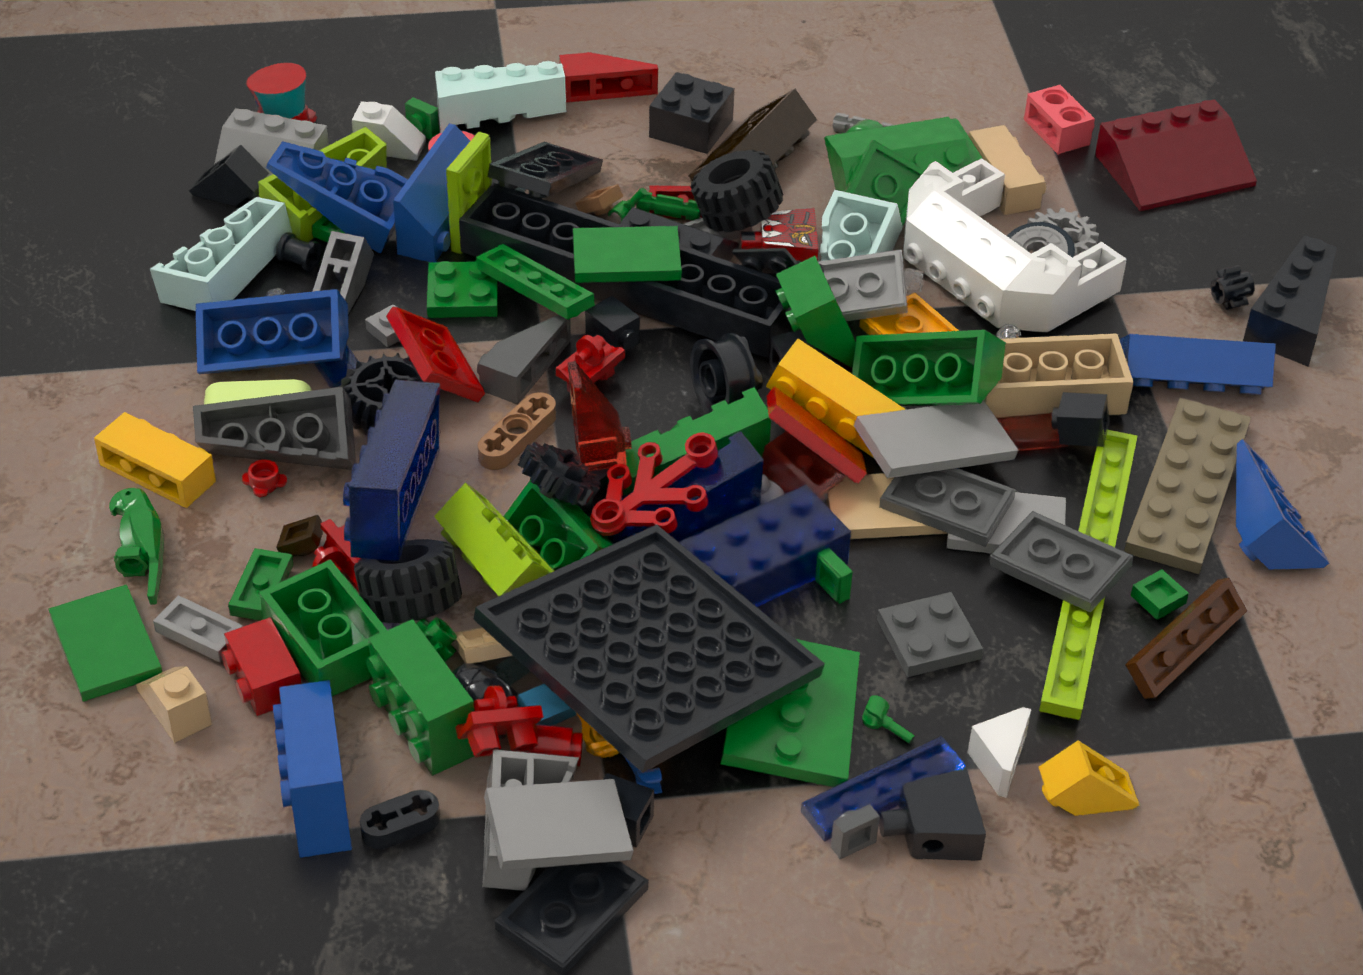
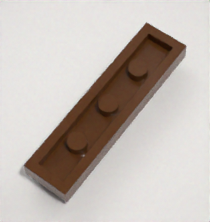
(1186, 638)

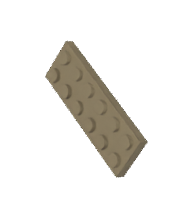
(1187, 486)

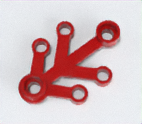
(614, 514)

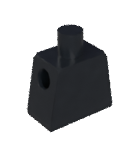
(938, 818)

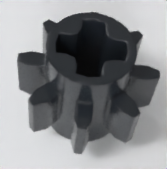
(1232, 287)

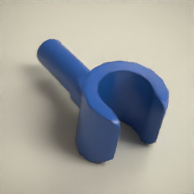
(649, 778)

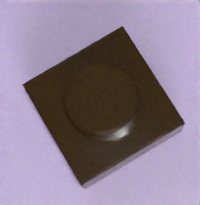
(301, 536)

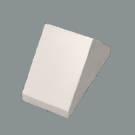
(997, 747)

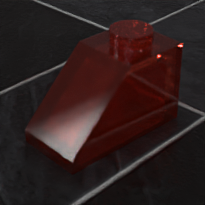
(795, 465)

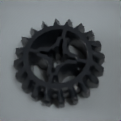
(370, 382)

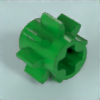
(439, 635)

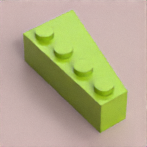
(359, 146)

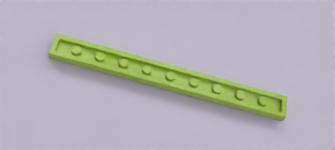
(1078, 628)

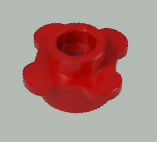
(263, 477)

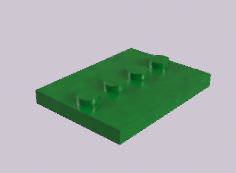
(805, 731)

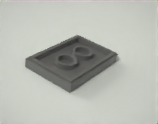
(950, 502)
(1061, 561)

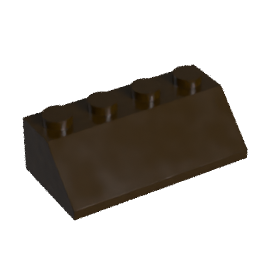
(768, 130)

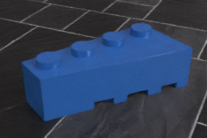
(311, 768)

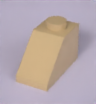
(177, 702)

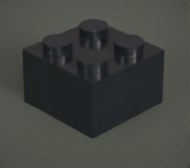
(691, 112)

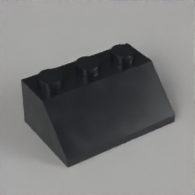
(688, 235)

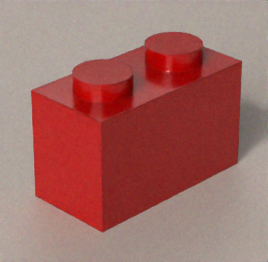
(260, 664)

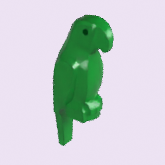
(140, 538)

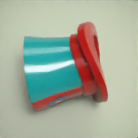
(281, 91)

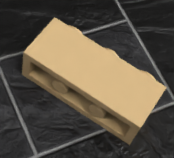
(1022, 182)

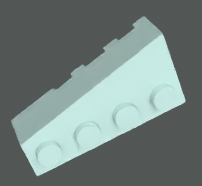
(499, 93)
(224, 257)

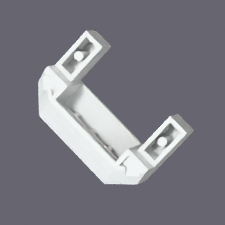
(990, 269)

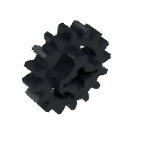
(559, 474)

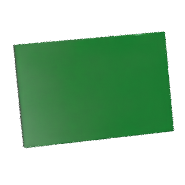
(626, 254)
(105, 642)

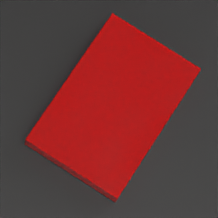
(435, 354)
(815, 435)

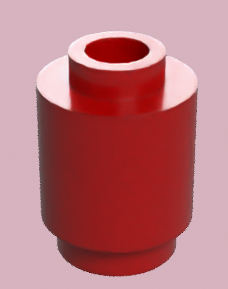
(558, 741)

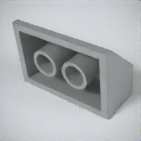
(264, 133)

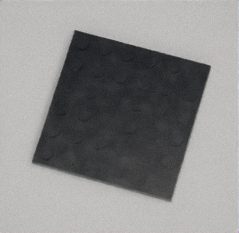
(648, 646)

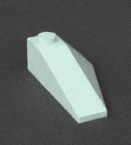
(858, 226)

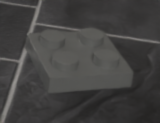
(929, 634)

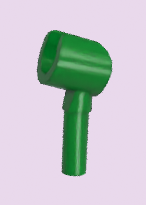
(624, 207)
(876, 716)

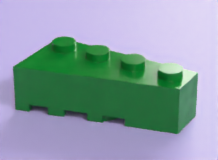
(724, 421)

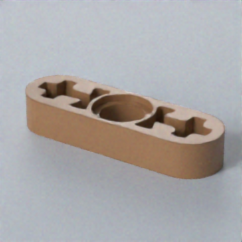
(514, 444)

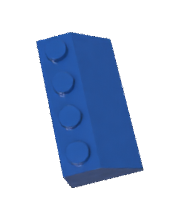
(422, 203)
(271, 331)
(1199, 361)

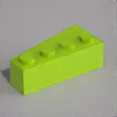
(489, 541)

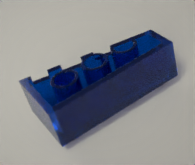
(730, 484)

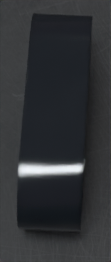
(399, 819)

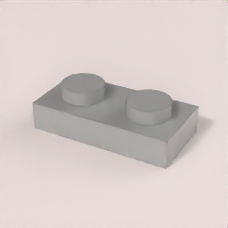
(195, 627)

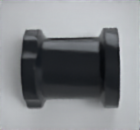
(298, 251)

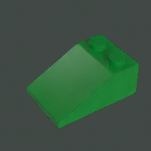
(816, 310)

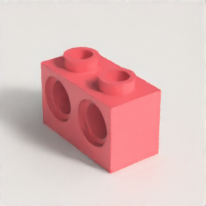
(1059, 119)

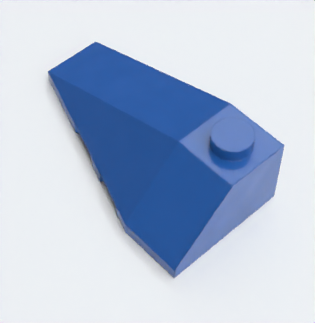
(345, 193)
(1269, 520)

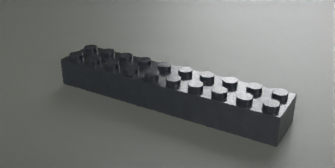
(708, 300)

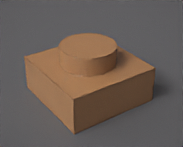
(600, 200)

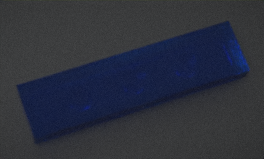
(880, 785)

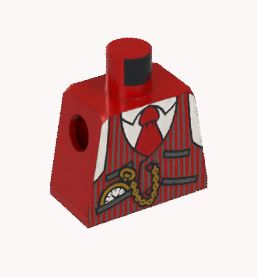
(786, 229)

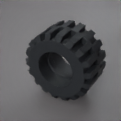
(737, 191)
(415, 586)

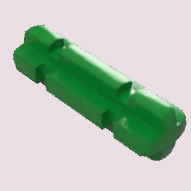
(669, 206)

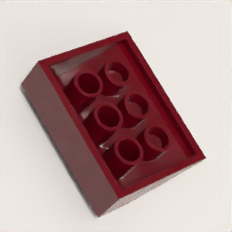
(1175, 155)

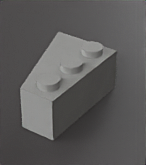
(516, 769)

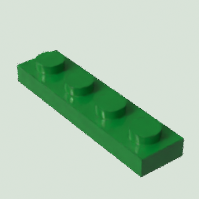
(535, 281)

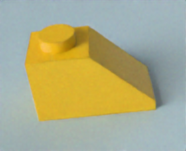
(1086, 782)

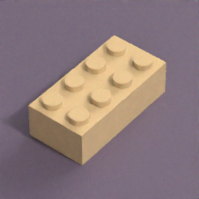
(1045, 367)

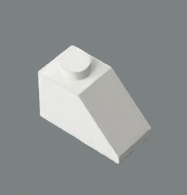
(391, 127)

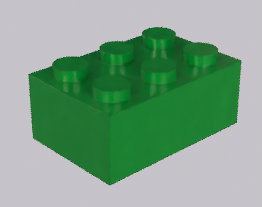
(323, 625)
(420, 696)

